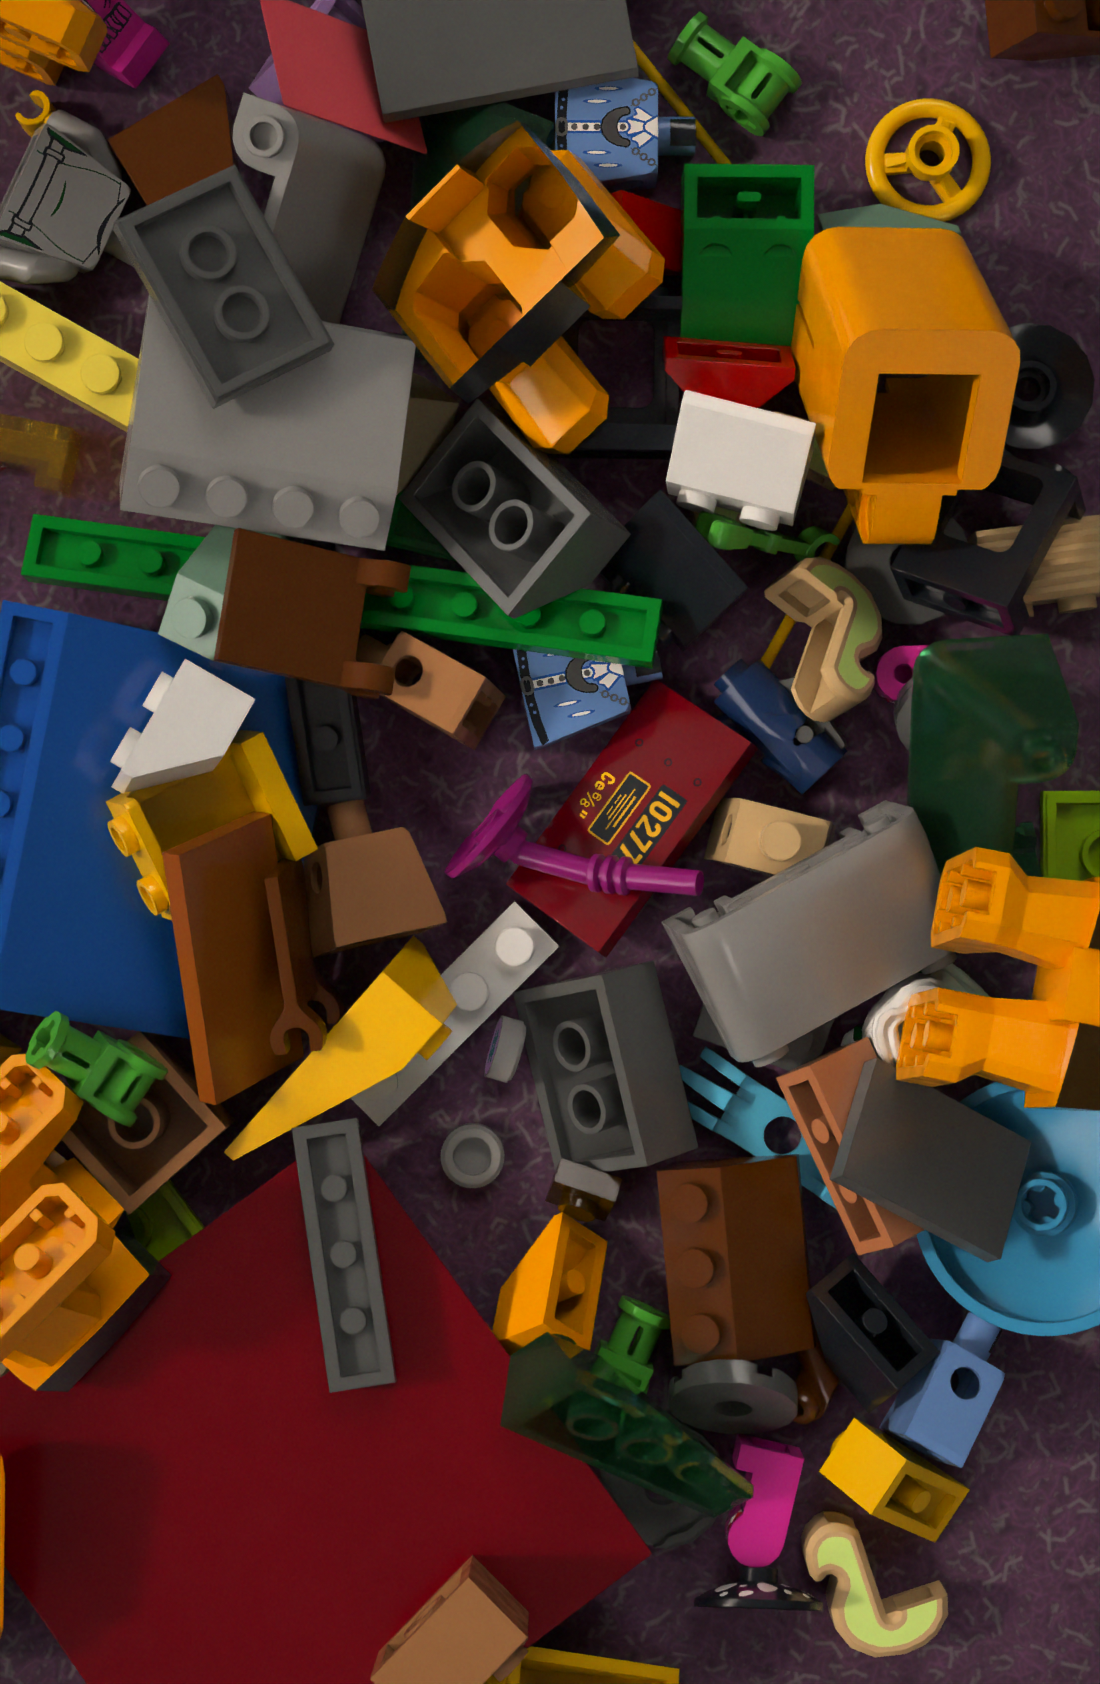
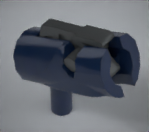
(767, 715)

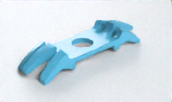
(748, 1116)

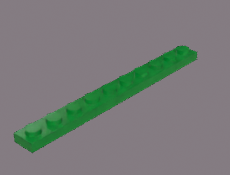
(436, 605)

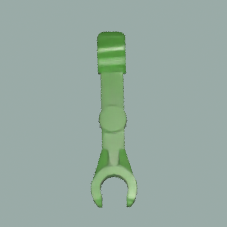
(730, 534)

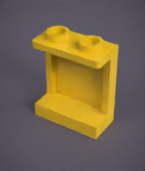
(183, 809)

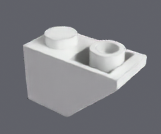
(187, 733)

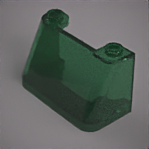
(979, 727)

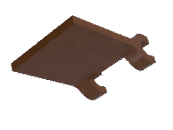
(301, 612)
(296, 965)

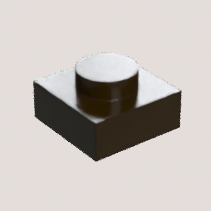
(583, 1191)

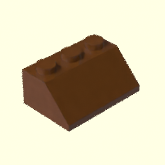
(735, 1258)

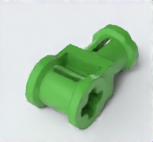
(735, 73)
(99, 1069)
(634, 1361)

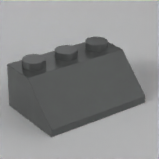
(512, 513)
(606, 1069)

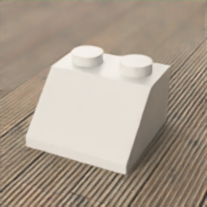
(739, 460)

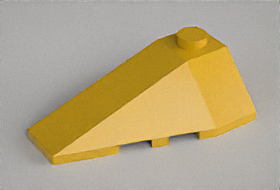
(372, 1041)

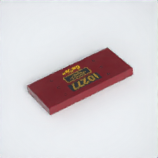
(637, 802)

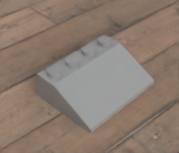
(290, 458)

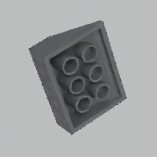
(492, 51)

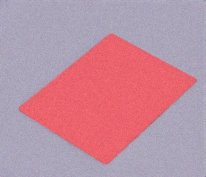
(330, 73)

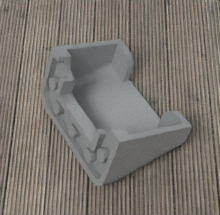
(319, 194)
(815, 936)

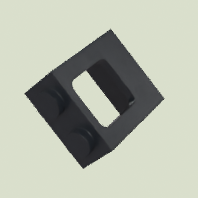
(645, 430)
(984, 583)

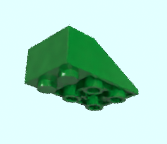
(743, 249)

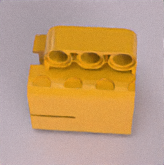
(902, 307)

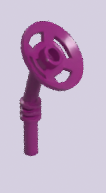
(506, 840)

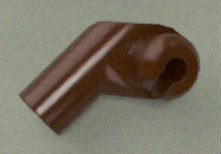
(814, 1383)

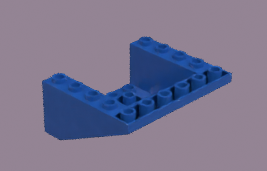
(68, 896)

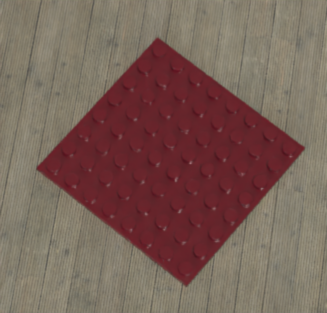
(247, 1527)

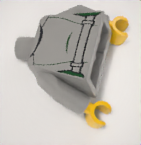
(60, 200)

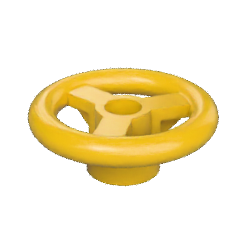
(936, 138)

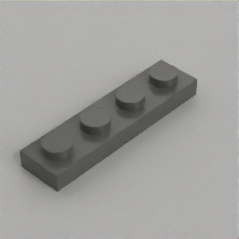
(344, 1255)

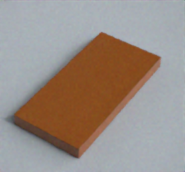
(228, 954)

